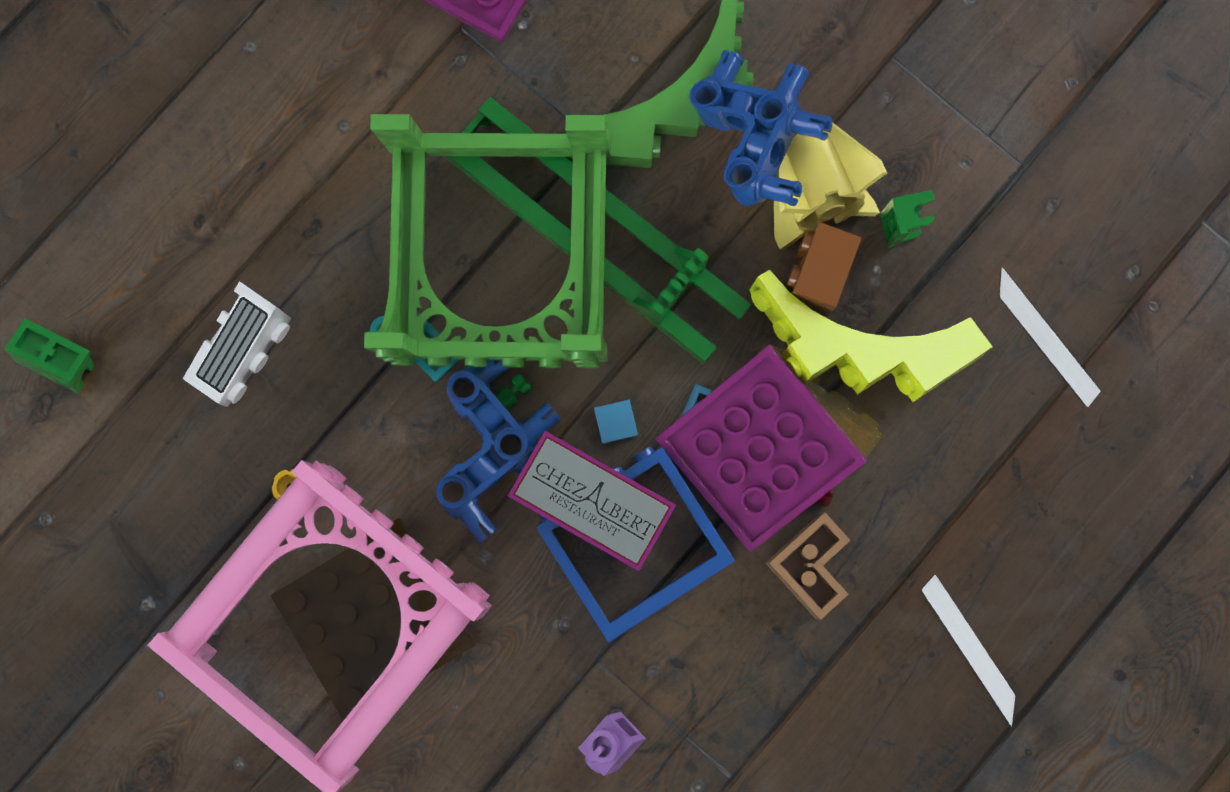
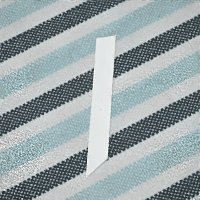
(1047, 340)
(970, 647)

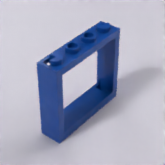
(722, 558)

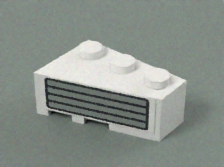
(237, 347)

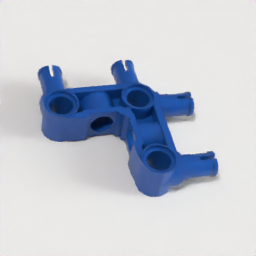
(768, 123)
(489, 463)

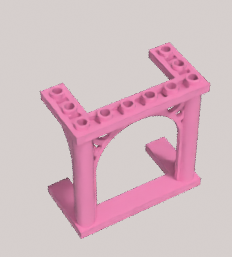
(456, 605)

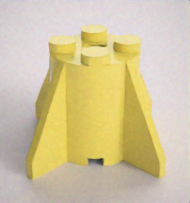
(832, 181)

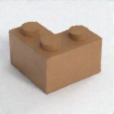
(802, 569)

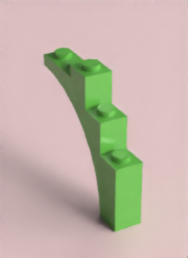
(671, 110)

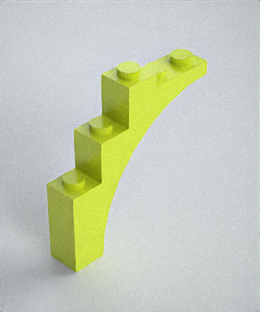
(864, 358)

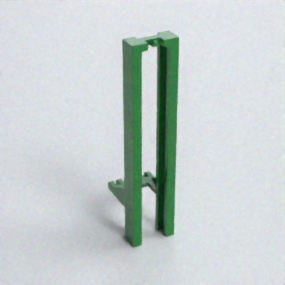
(688, 263)

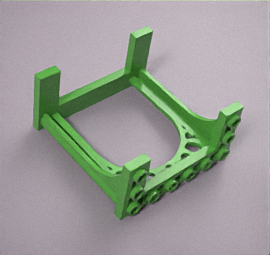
(402, 330)

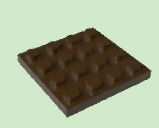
(351, 621)

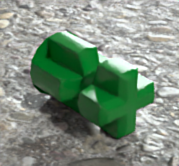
(508, 396)

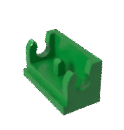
(902, 216)
(49, 355)

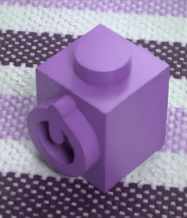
(611, 744)

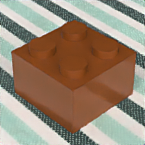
(823, 268)

